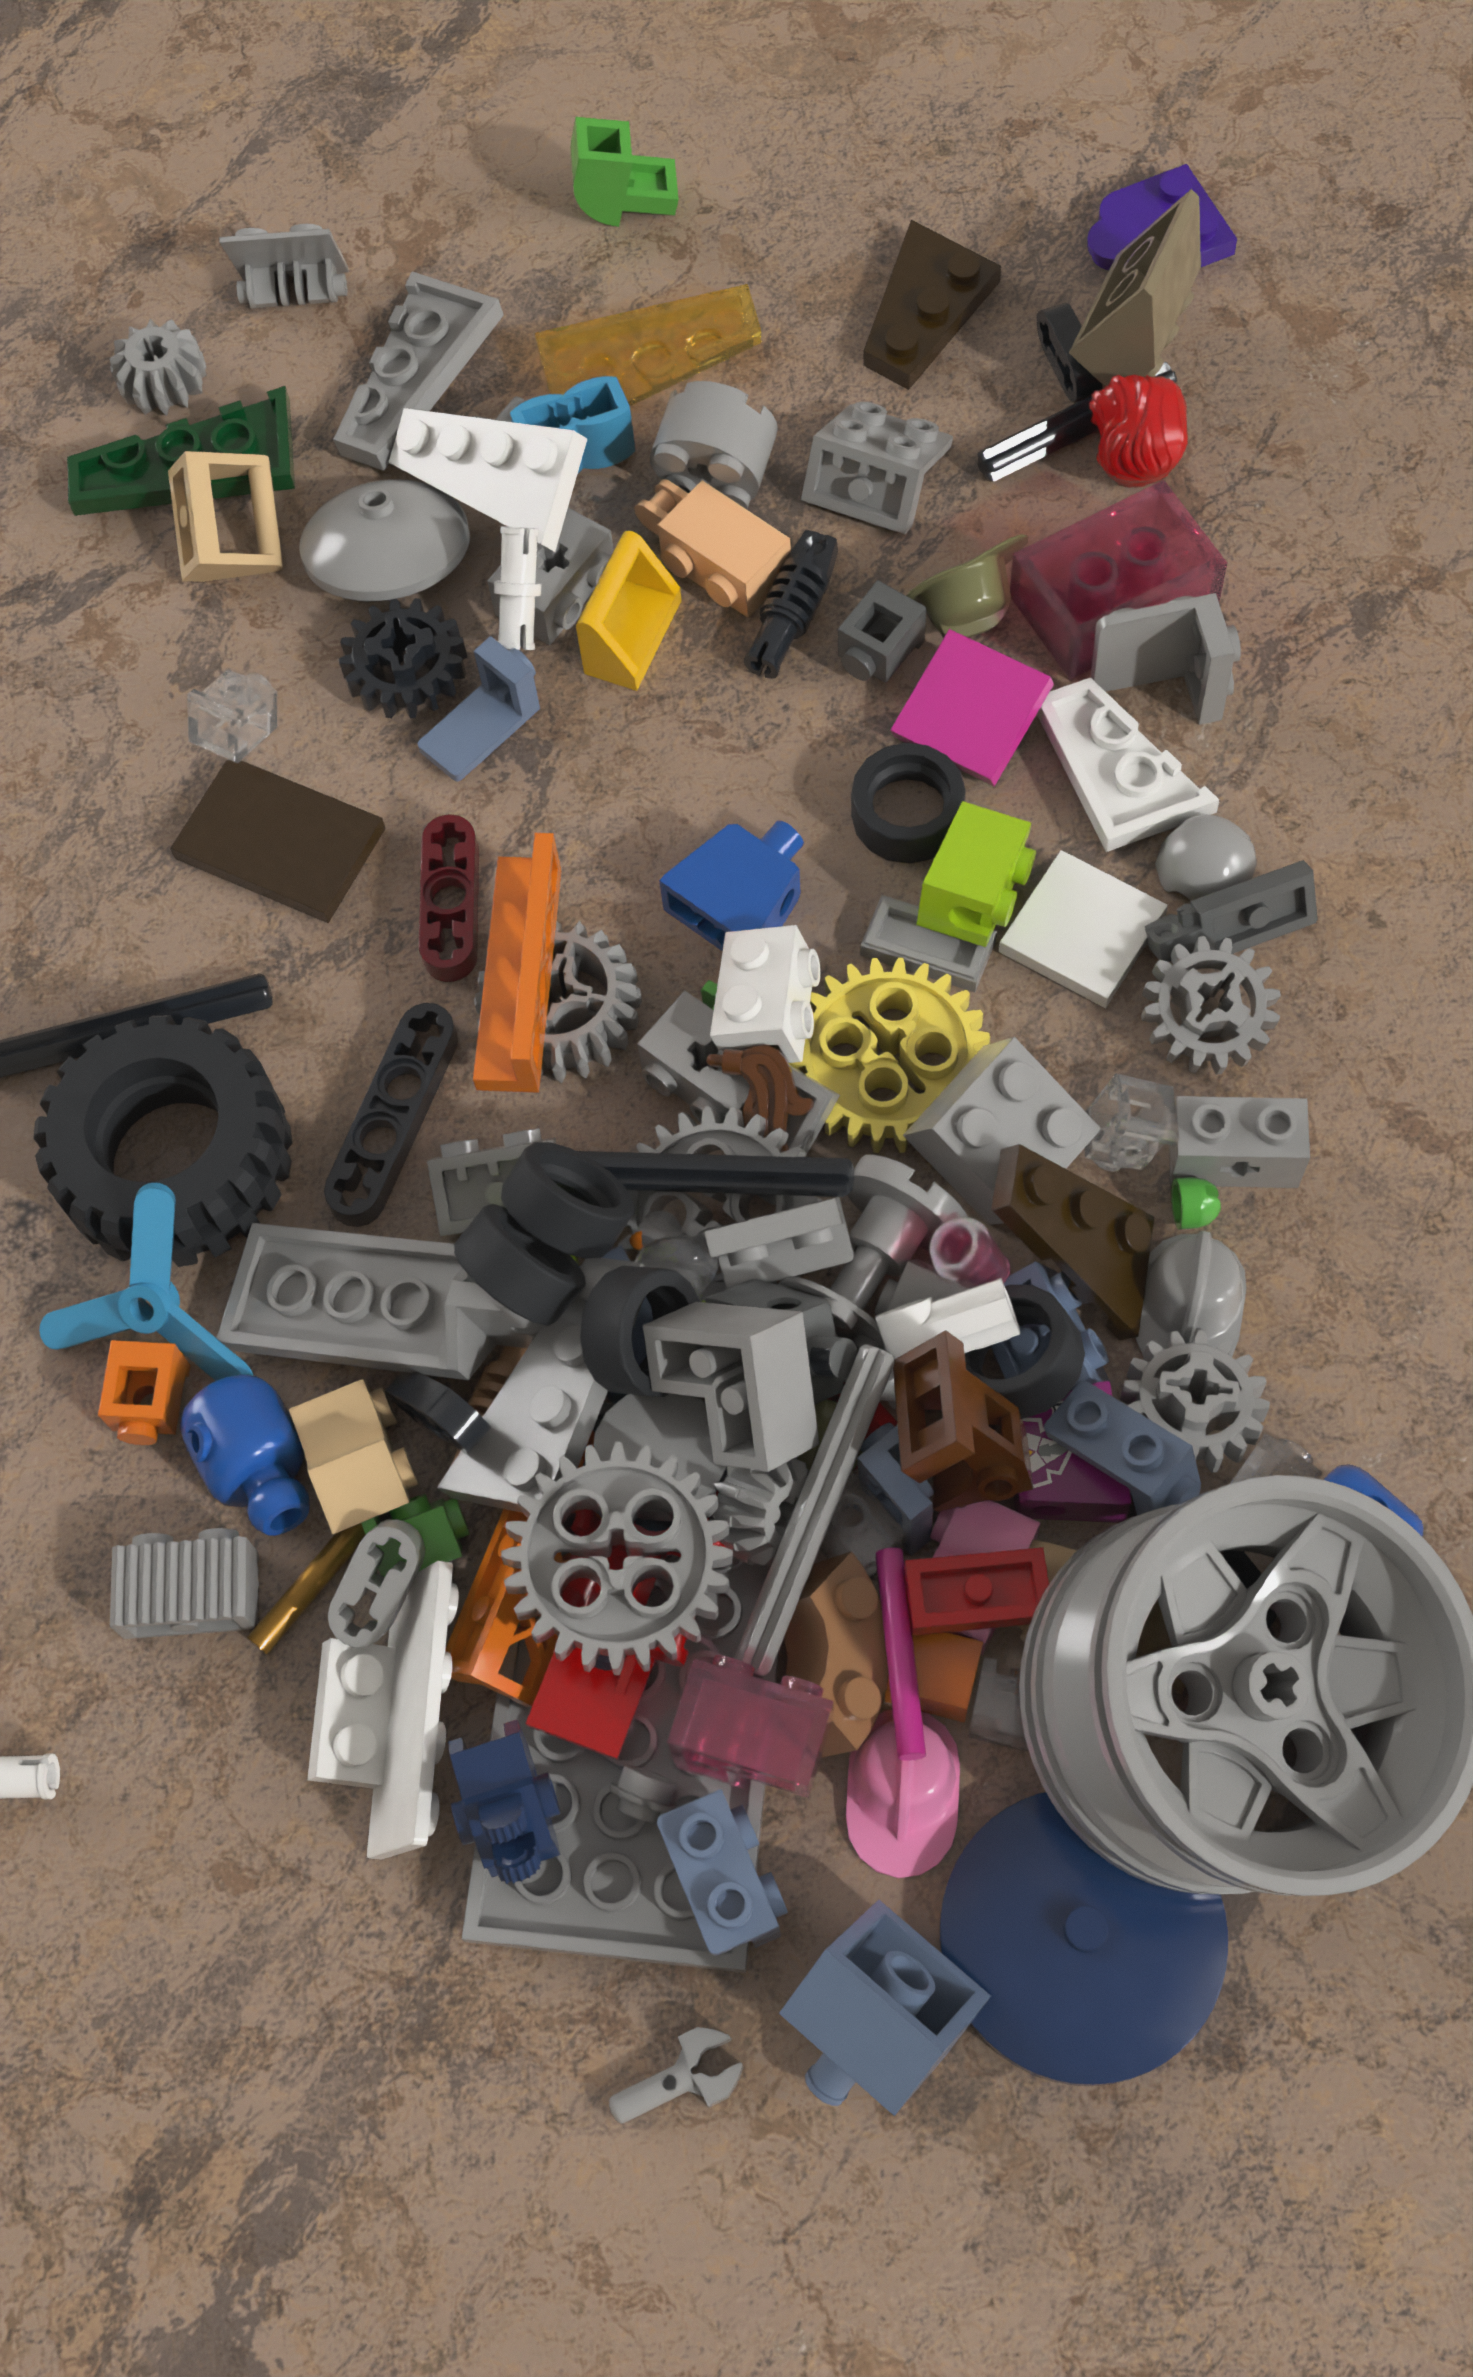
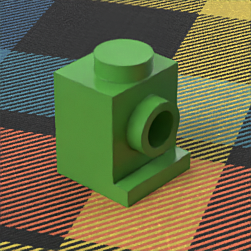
(438, 1523)

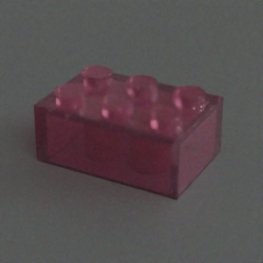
(1116, 559)

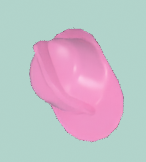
(902, 1810)

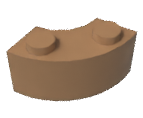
(841, 1647)

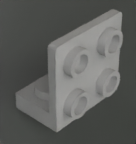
(872, 465)

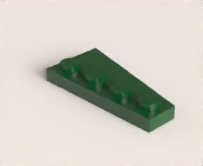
(135, 470)

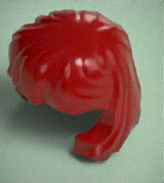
(1140, 428)

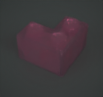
(750, 1727)

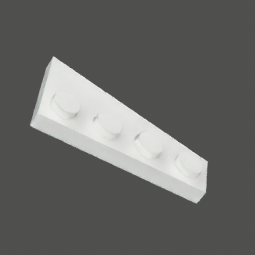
(495, 466)

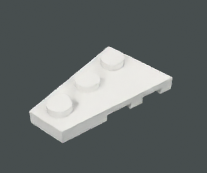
(1115, 769)

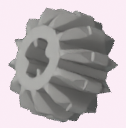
(158, 367)
(758, 1508)

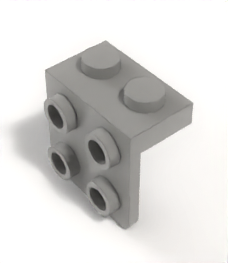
(1169, 643)

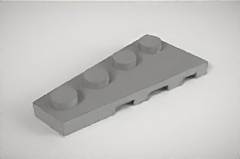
(421, 358)
(538, 1413)

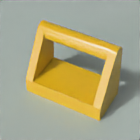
(627, 614)

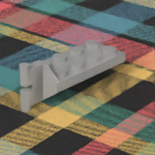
(364, 1303)

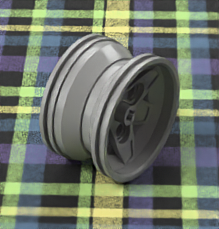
(1392, 1674)

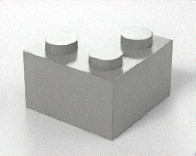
(750, 1372)

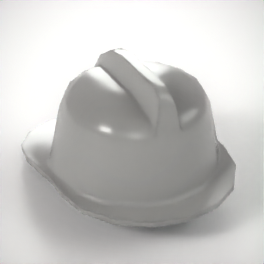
(1191, 1288)

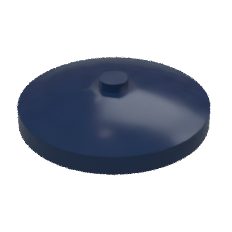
(1079, 1958)

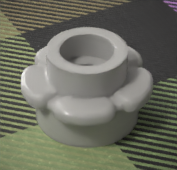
(644, 1793)

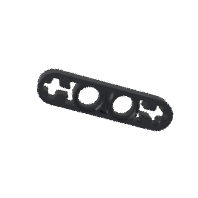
(385, 1111)

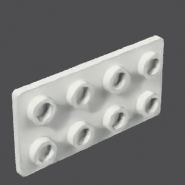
(382, 1712)

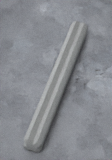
(815, 1509)

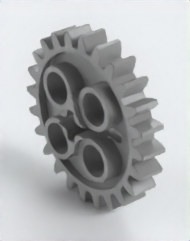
(704, 1139)
(616, 1621)

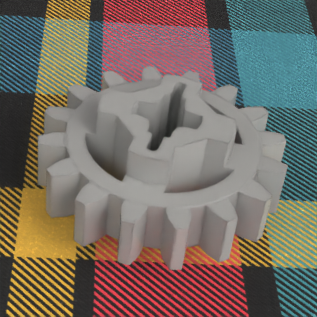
(1227, 1021)
(1210, 1377)

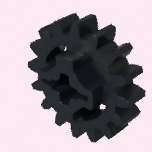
(375, 657)

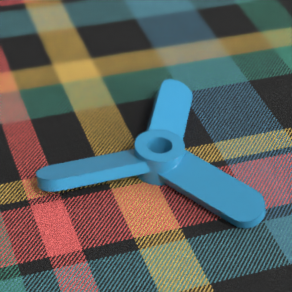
(150, 1281)

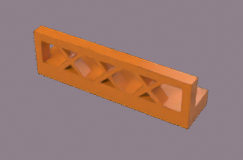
(518, 970)
(490, 1623)

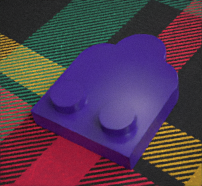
(1135, 207)

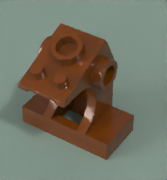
(979, 1443)

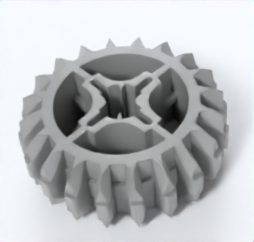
(586, 1021)

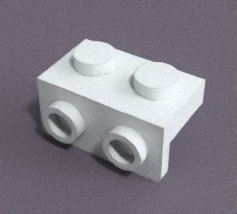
(765, 991)

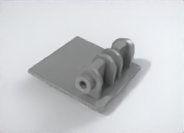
(301, 252)

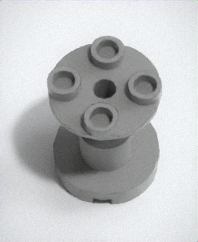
(892, 1226)

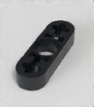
(438, 1410)

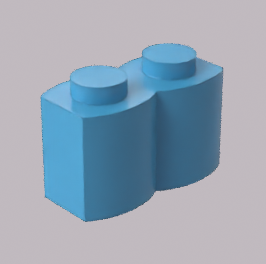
(591, 409)

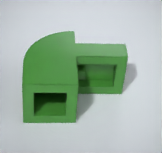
(614, 180)

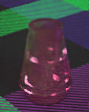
(967, 1253)

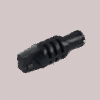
(792, 601)

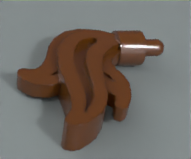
(770, 1082)

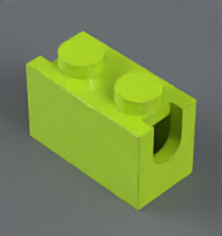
(975, 874)

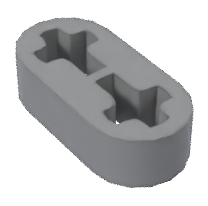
(363, 1576)

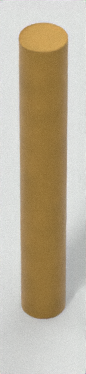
(306, 1587)

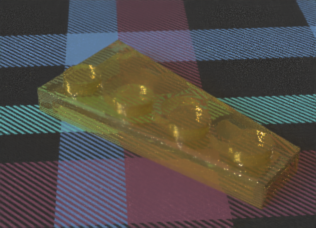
(651, 344)

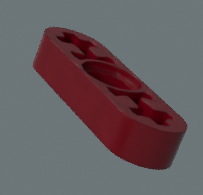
(461, 919)

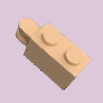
(715, 543)

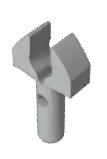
(679, 2079)

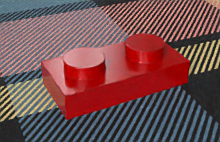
(975, 1590)

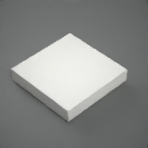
(1082, 928)

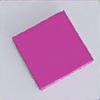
(973, 706)

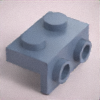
(718, 1875)

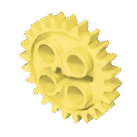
(933, 1025)

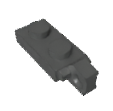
(1244, 912)

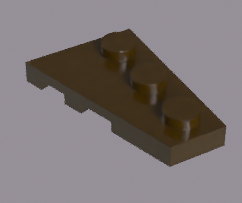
(926, 303)

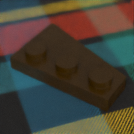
(1080, 1227)

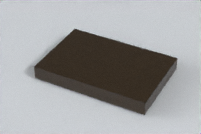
(278, 839)

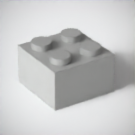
(993, 1105)

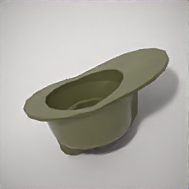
(970, 595)

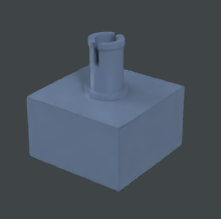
(881, 2010)

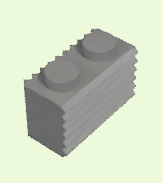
(184, 1585)

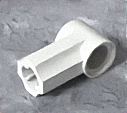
(974, 1316)

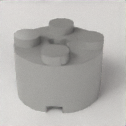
(714, 439)

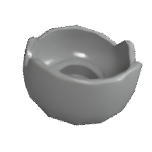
(1205, 857)

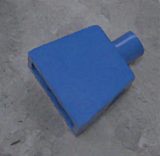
(735, 882)

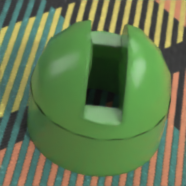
(1194, 1202)

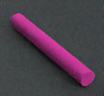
(900, 1655)

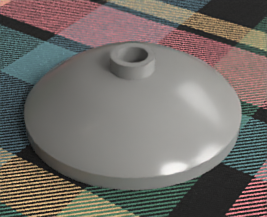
(384, 540)

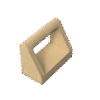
(196, 520)

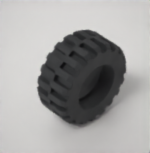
(131, 1077)

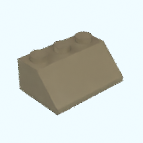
(1143, 297)

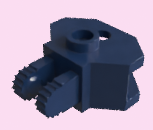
(504, 1805)

